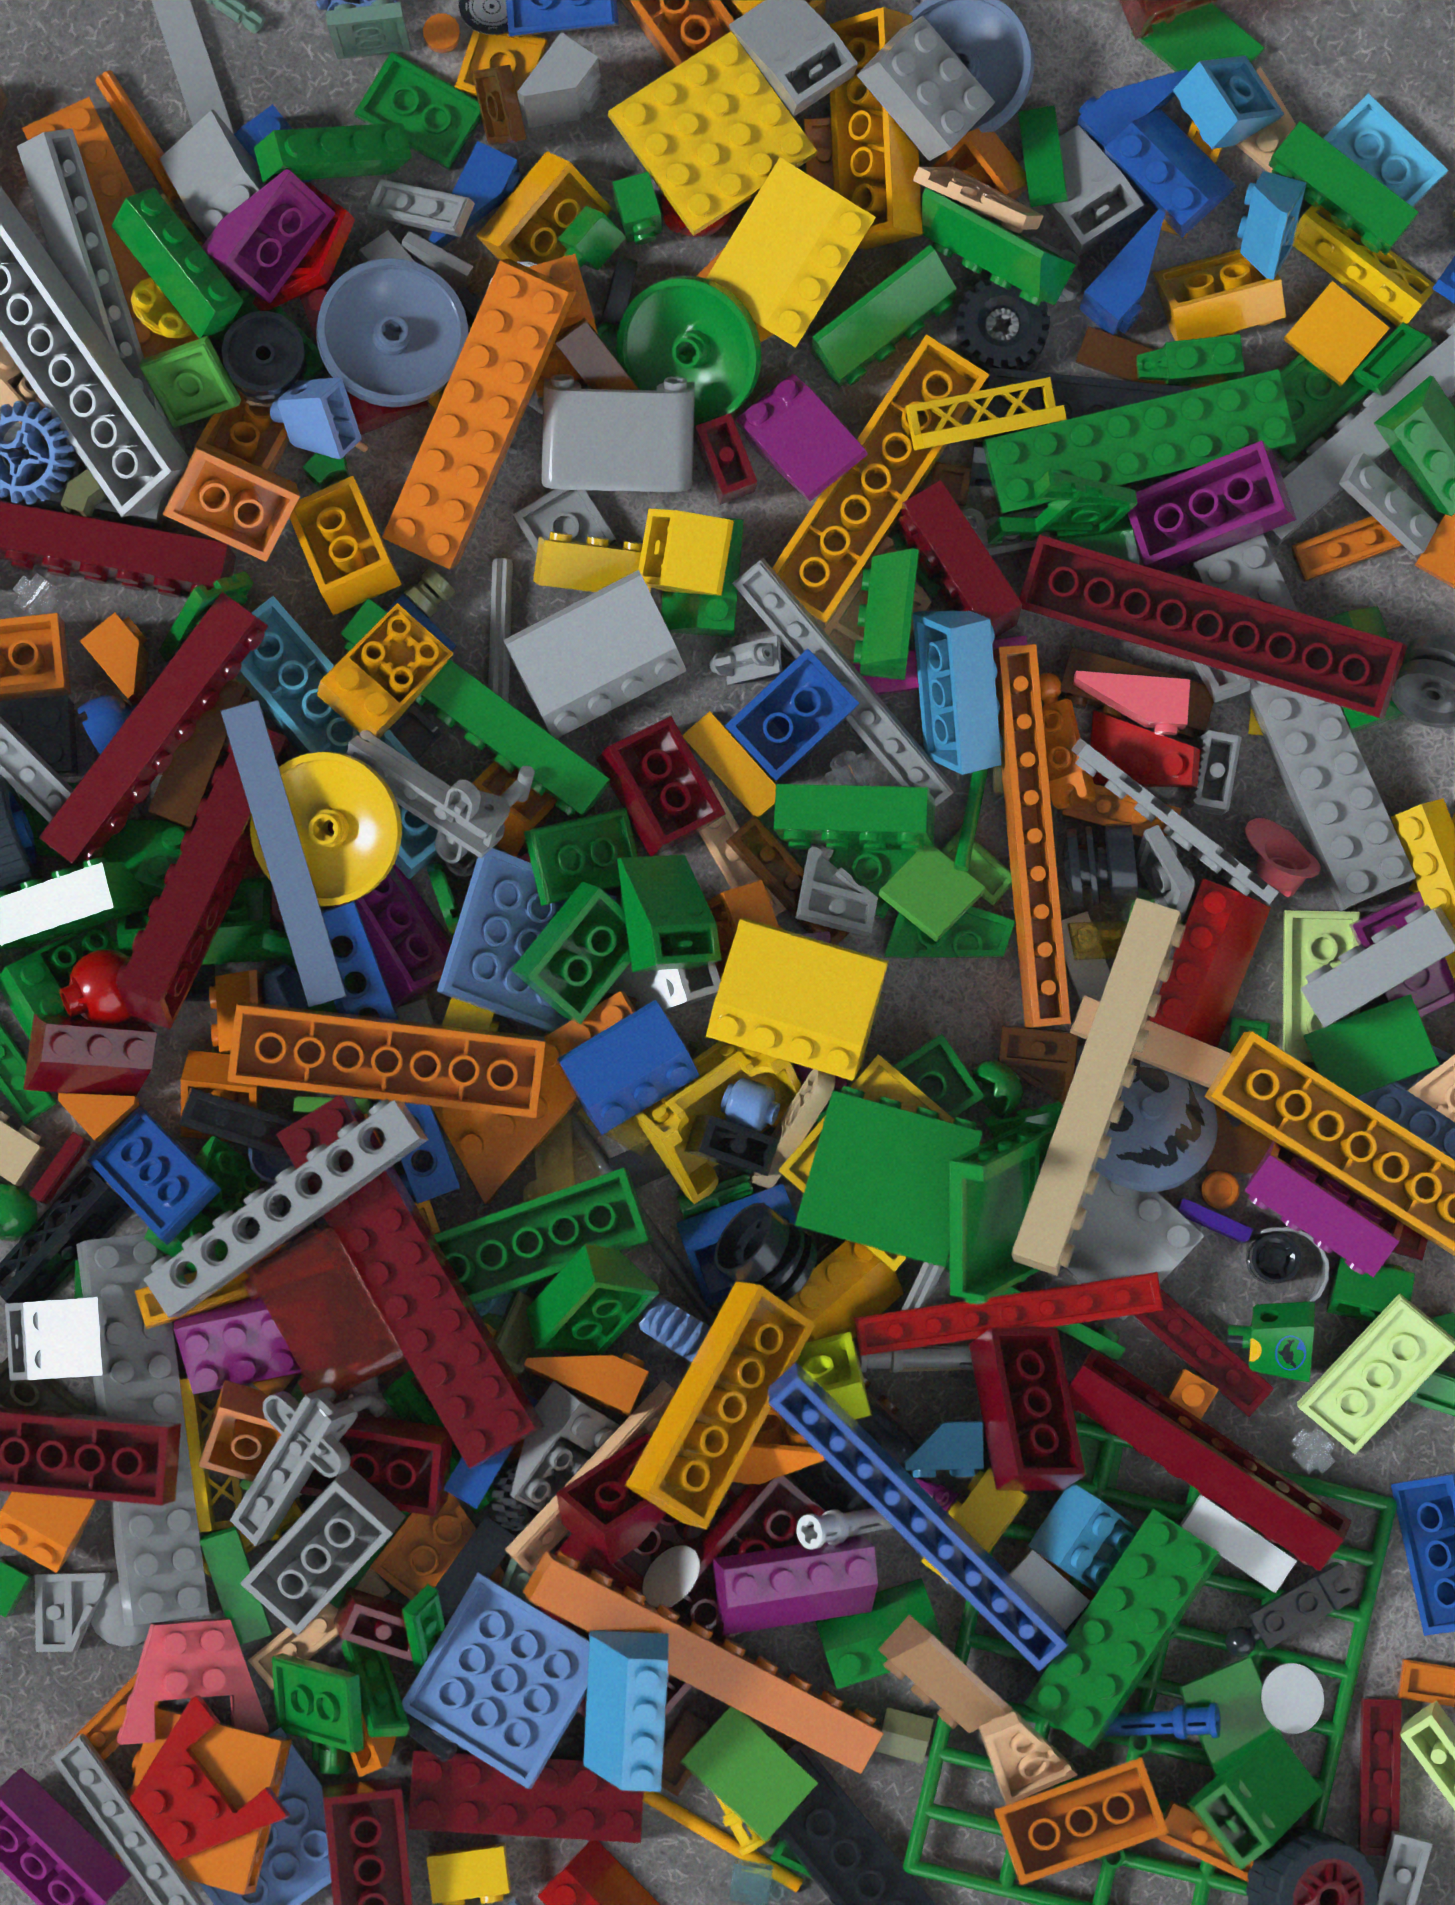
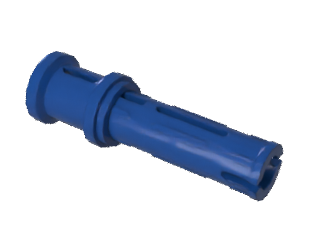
(1180, 1721)

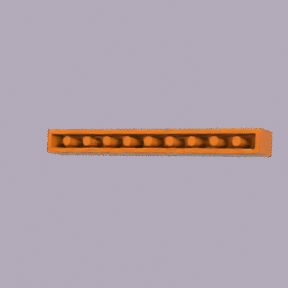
(1031, 838)
(707, 1663)

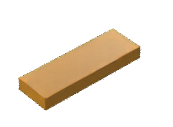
(732, 765)

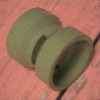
(423, 598)

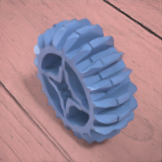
(33, 424)
(674, 1328)

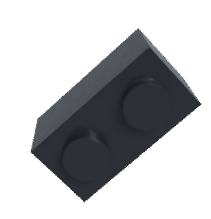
(732, 1145)

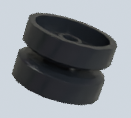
(274, 339)

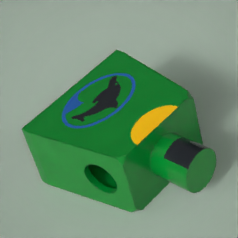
(1278, 1339)

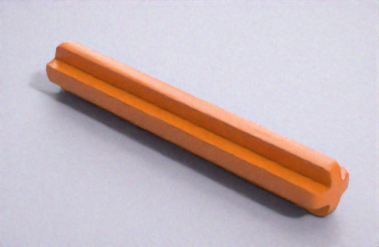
(136, 129)

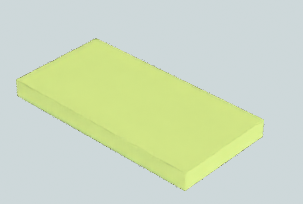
(1309, 943)
(1377, 1374)

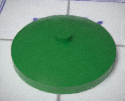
(693, 333)

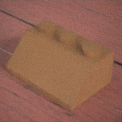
(941, 1677)

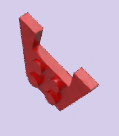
(184, 1800)

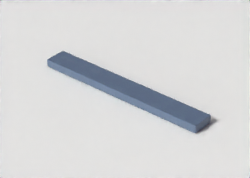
(283, 853)

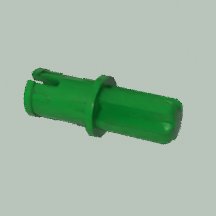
(725, 1192)

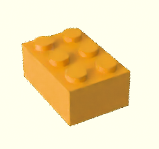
(343, 546)

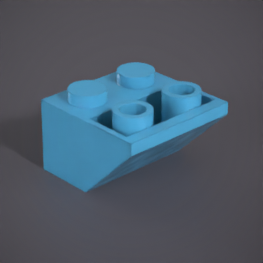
(949, 1446)
(1083, 1537)

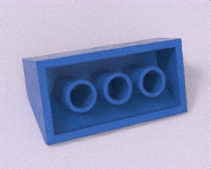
(1428, 1535)

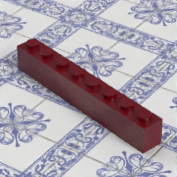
(154, 731)
(1207, 1460)

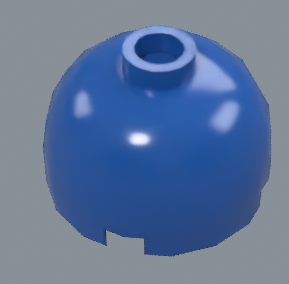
(105, 718)

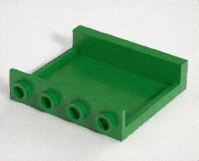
(885, 1176)
(987, 1210)

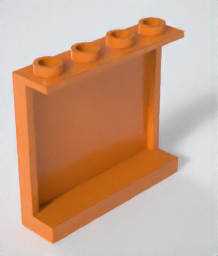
(241, 1767)

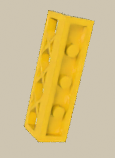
(1360, 268)
(985, 428)
(200, 1476)

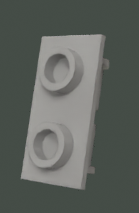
(749, 660)

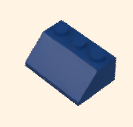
(1169, 170)
(628, 1067)
(704, 1230)

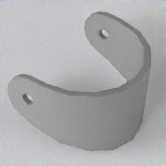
(1320, 1256)

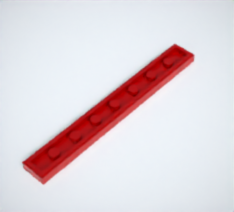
(1019, 1310)

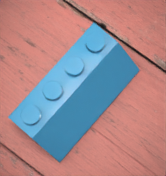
(958, 689)
(626, 1708)

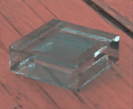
(751, 1882)

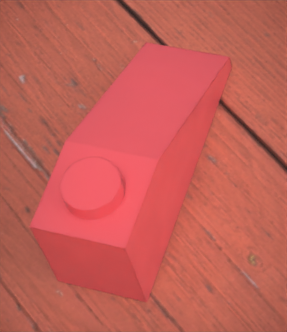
(1145, 699)

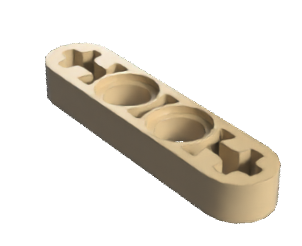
(798, 1121)

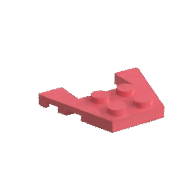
(190, 1661)

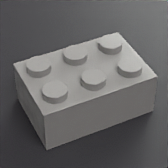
(926, 88)

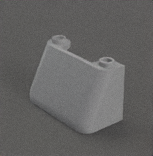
(617, 437)

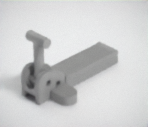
(460, 813)
(306, 1442)

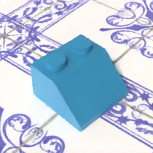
(1227, 100)
(1271, 221)

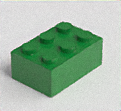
(578, 953)

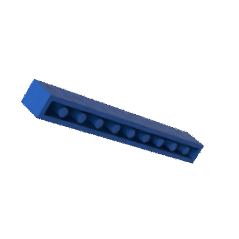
(917, 1516)

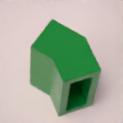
(325, 470)

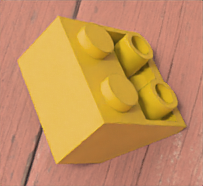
(685, 551)

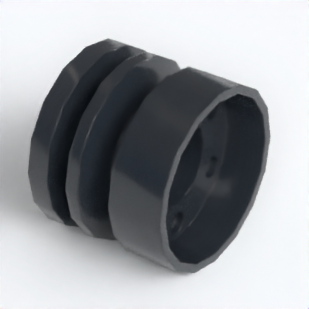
(1101, 864)
(766, 1251)

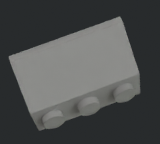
(561, 85)

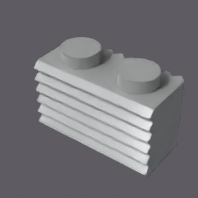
(1216, 773)

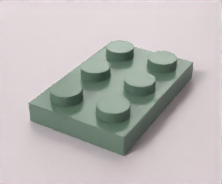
(368, 29)

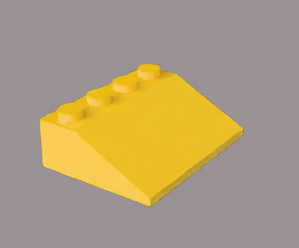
(790, 250)
(797, 999)

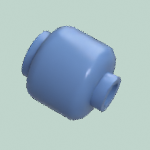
(750, 1104)

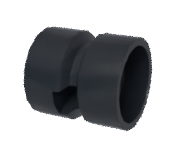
(1273, 1259)

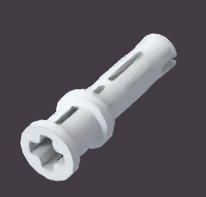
(835, 1526)

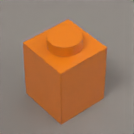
(1192, 1393)

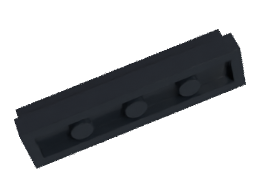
(86, 1220)

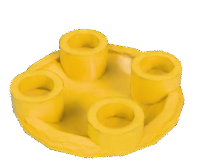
(157, 311)

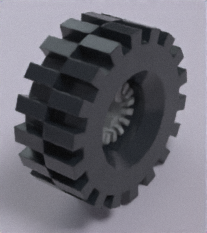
(978, 318)

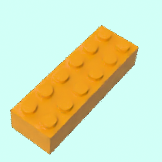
(869, 149)
(720, 1405)

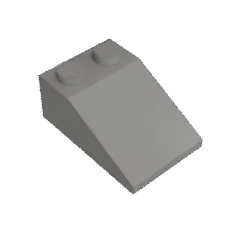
(211, 172)

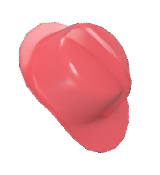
(1281, 857)

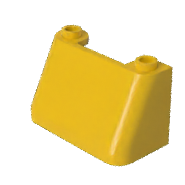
(672, 1117)

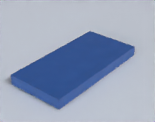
(154, 1175)

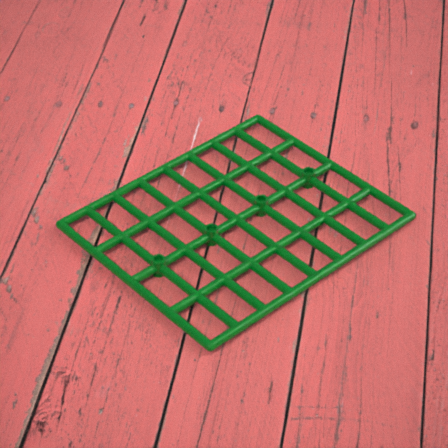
(1151, 1685)

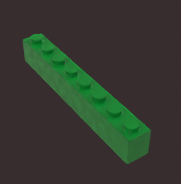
(500, 728)

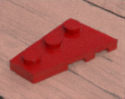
(1143, 755)

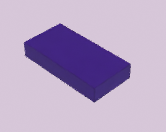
(1214, 1221)

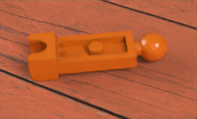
(1060, 737)

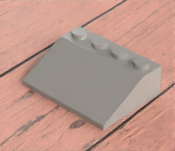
(595, 655)
(1129, 1235)

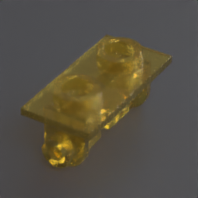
(1096, 939)

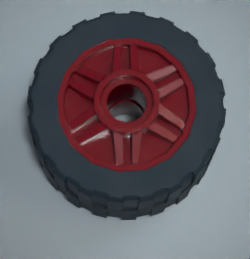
(1311, 1870)

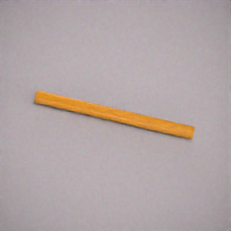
(719, 1837)

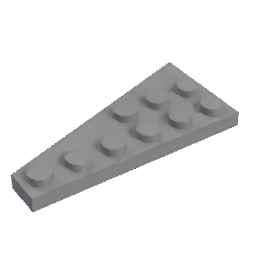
(1177, 826)

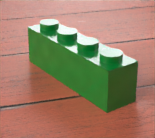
(333, 151)
(1343, 189)
(177, 263)

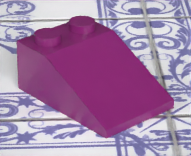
(268, 235)
(800, 437)

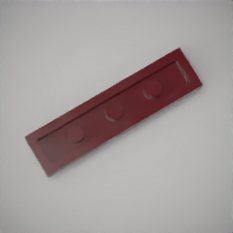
(1207, 1355)
(1379, 1774)

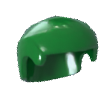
(999, 1086)
(17, 1212)

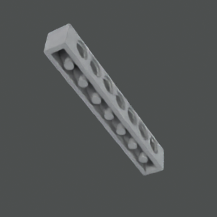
(401, 1138)

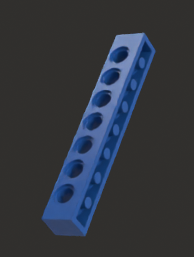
(346, 921)

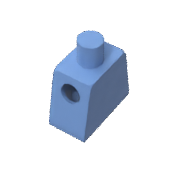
(318, 417)

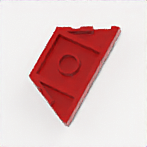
(319, 260)

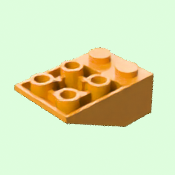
(384, 672)

